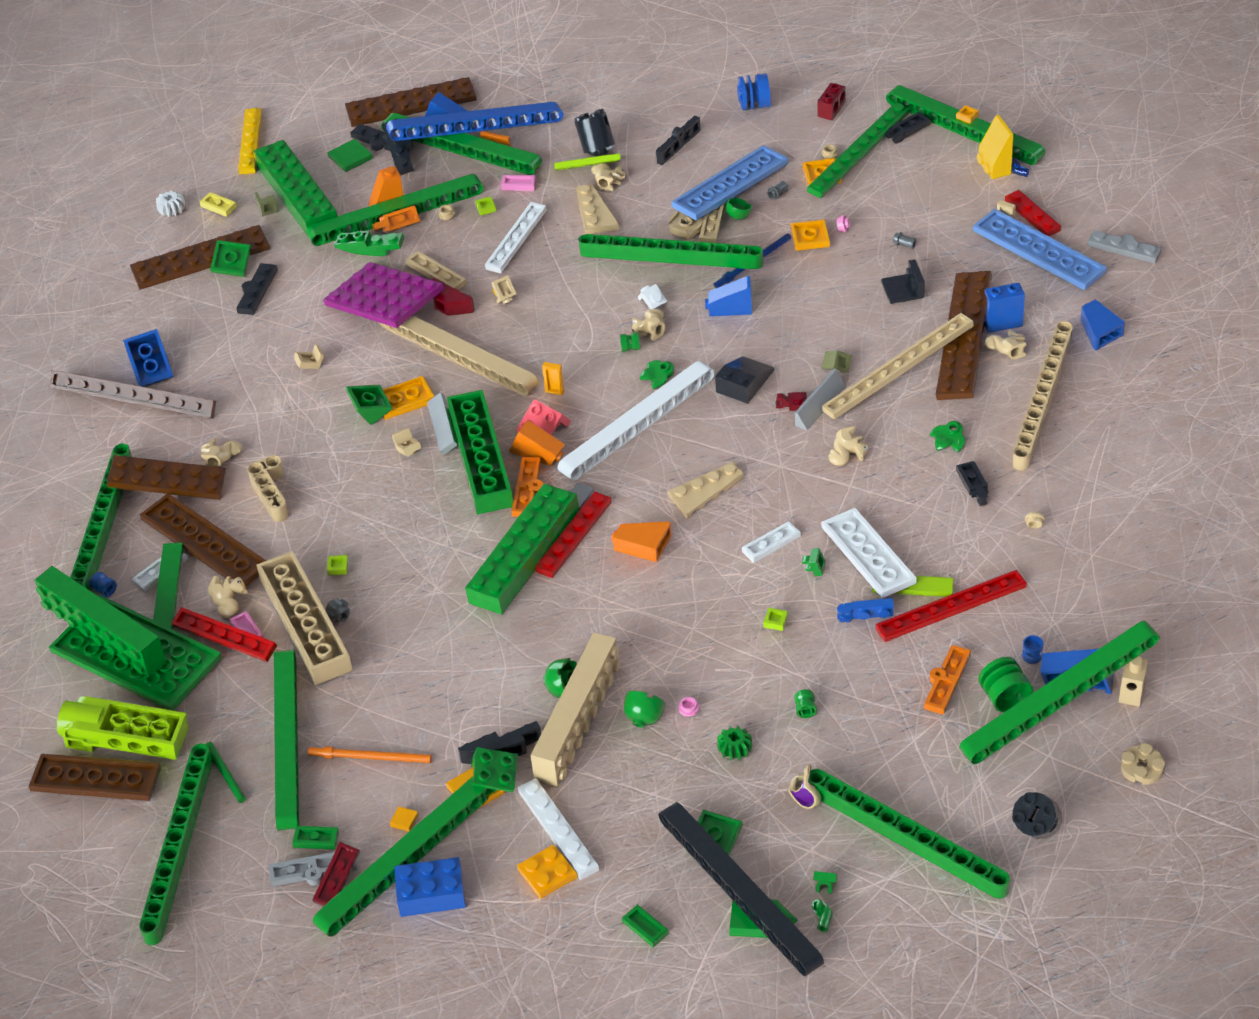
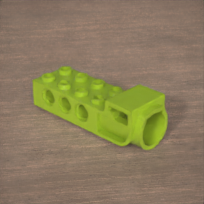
(121, 727)

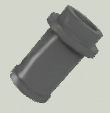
(774, 192)
(900, 239)

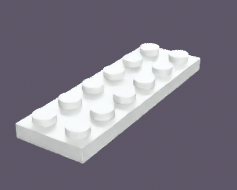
(869, 553)

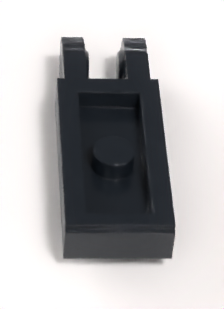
(907, 127)

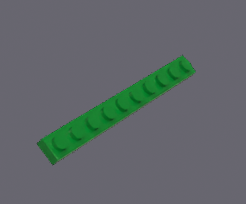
(857, 150)

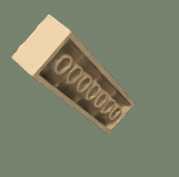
(304, 618)
(575, 710)

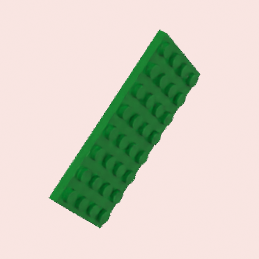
(185, 658)

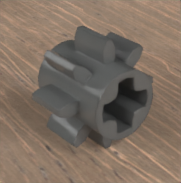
(337, 610)

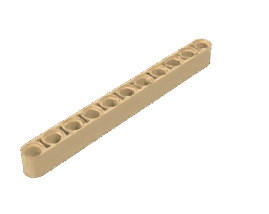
(466, 355)
(1042, 396)

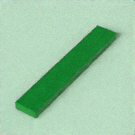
(168, 583)

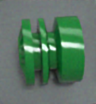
(1004, 683)

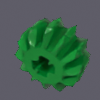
(734, 743)

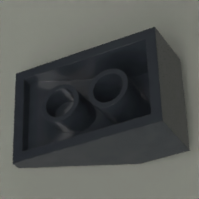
(742, 378)

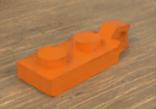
(397, 220)

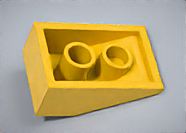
(996, 149)

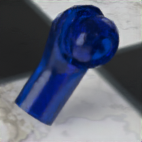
(1017, 169)

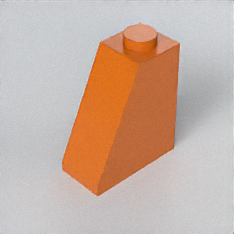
(387, 186)
(536, 442)
(642, 539)

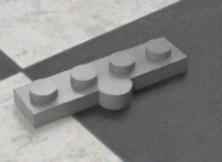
(1124, 246)
(308, 868)

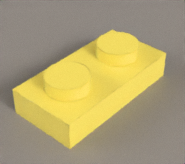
(218, 204)

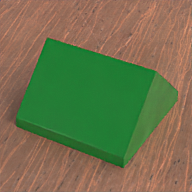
(369, 401)

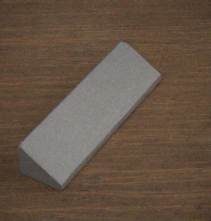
(812, 407)

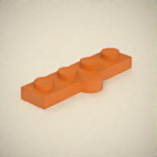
(527, 484)
(946, 679)

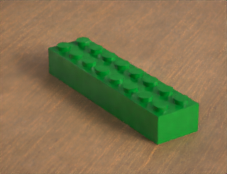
(293, 184)
(480, 452)
(522, 548)
(100, 621)

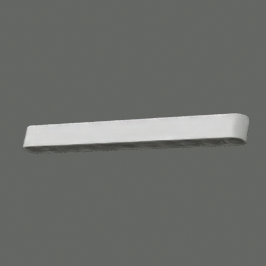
(635, 420)

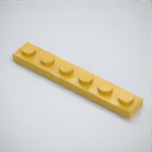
(249, 140)

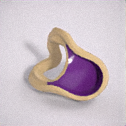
(807, 795)

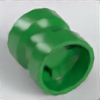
(625, 342)
(805, 703)

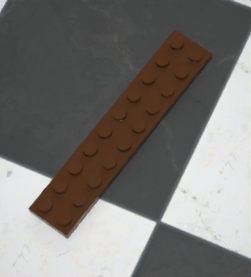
(962, 354)

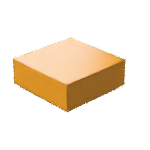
(967, 114)
(404, 819)

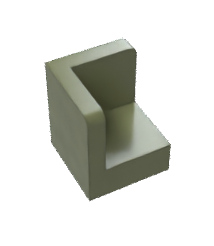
(266, 205)
(836, 360)

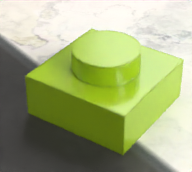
(485, 205)
(337, 565)
(775, 619)

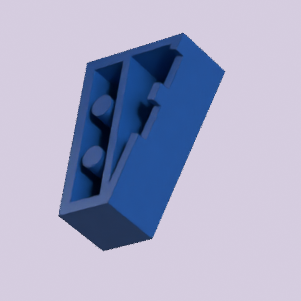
(1056, 663)

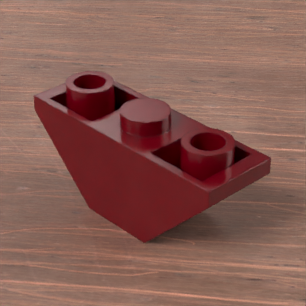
(452, 301)

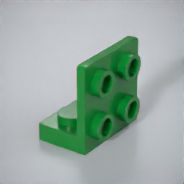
(494, 769)

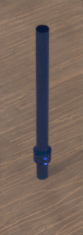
(729, 275)

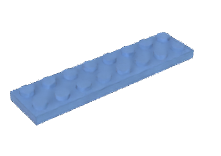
(729, 182)
(1040, 249)

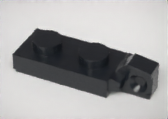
(973, 481)

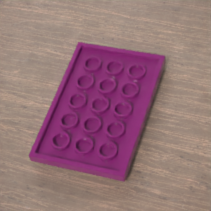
(383, 294)

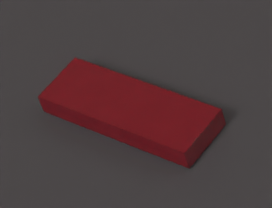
(336, 873)

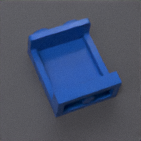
(1004, 307)

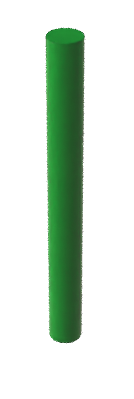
(226, 773)

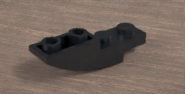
(510, 742)

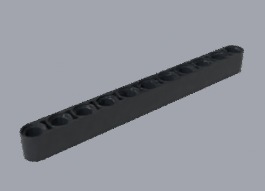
(741, 889)

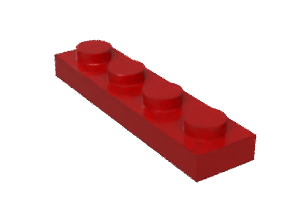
(1033, 213)

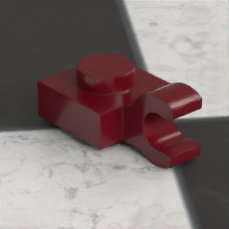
(793, 400)

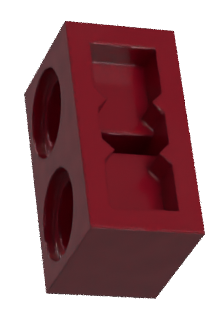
(831, 101)

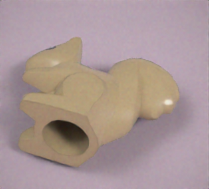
(607, 177)
(652, 323)
(1010, 346)
(845, 444)
(217, 455)
(223, 593)

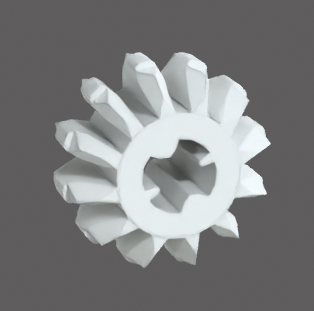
(170, 203)

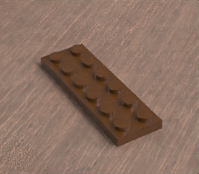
(166, 477)
(95, 777)

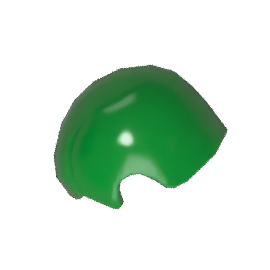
(738, 208)

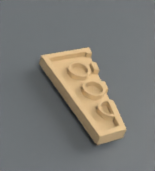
(594, 211)
(697, 492)

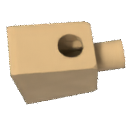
(1135, 673)

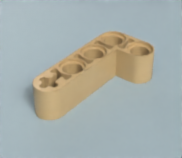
(262, 478)

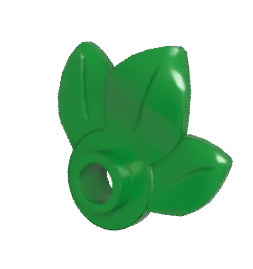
(657, 372)
(947, 437)

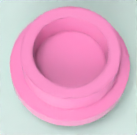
(843, 223)
(688, 706)

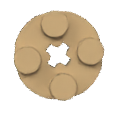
(679, 226)
(1142, 754)

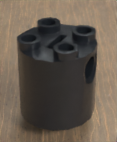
(594, 133)
(1044, 823)

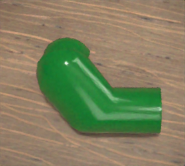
(824, 913)

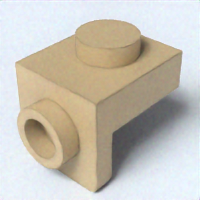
(309, 360)
(405, 443)

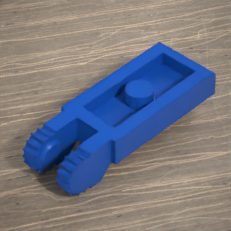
(865, 609)

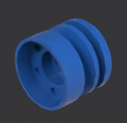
(754, 92)

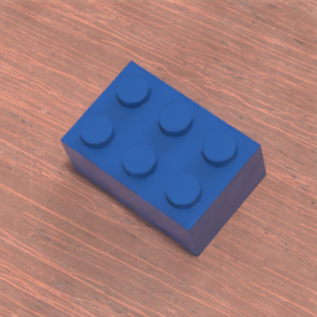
(429, 887)

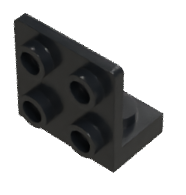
(906, 286)

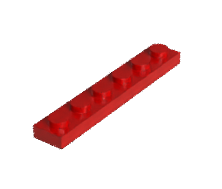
(573, 534)
(224, 634)

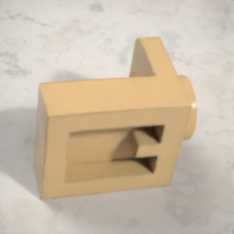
(503, 289)

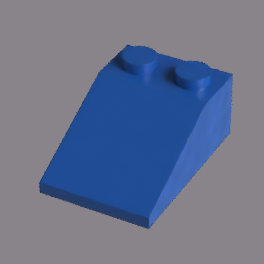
(148, 358)

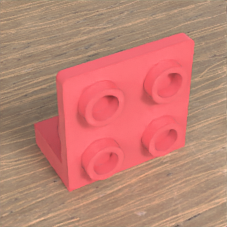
(544, 417)

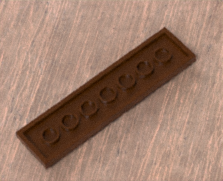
(407, 101)
(192, 258)
(202, 539)

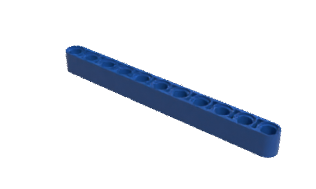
(467, 118)

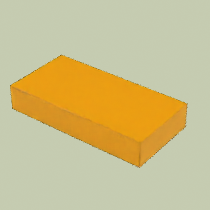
(553, 378)

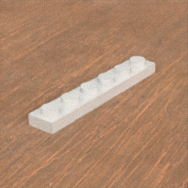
(515, 237)
(558, 829)

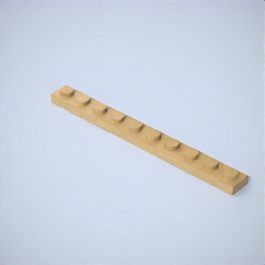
(897, 366)

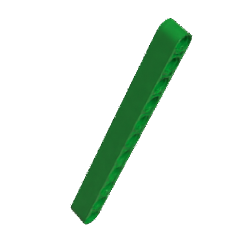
(945, 117)
(481, 149)
(424, 201)
(671, 251)
(99, 525)
(1059, 692)
(286, 740)
(917, 839)
(176, 845)
(407, 850)

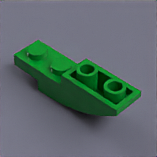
(365, 244)

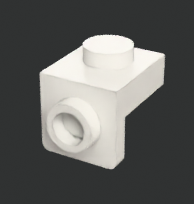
(652, 296)

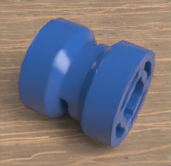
(103, 584)
(1032, 649)

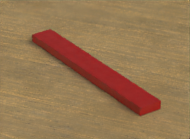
(950, 605)

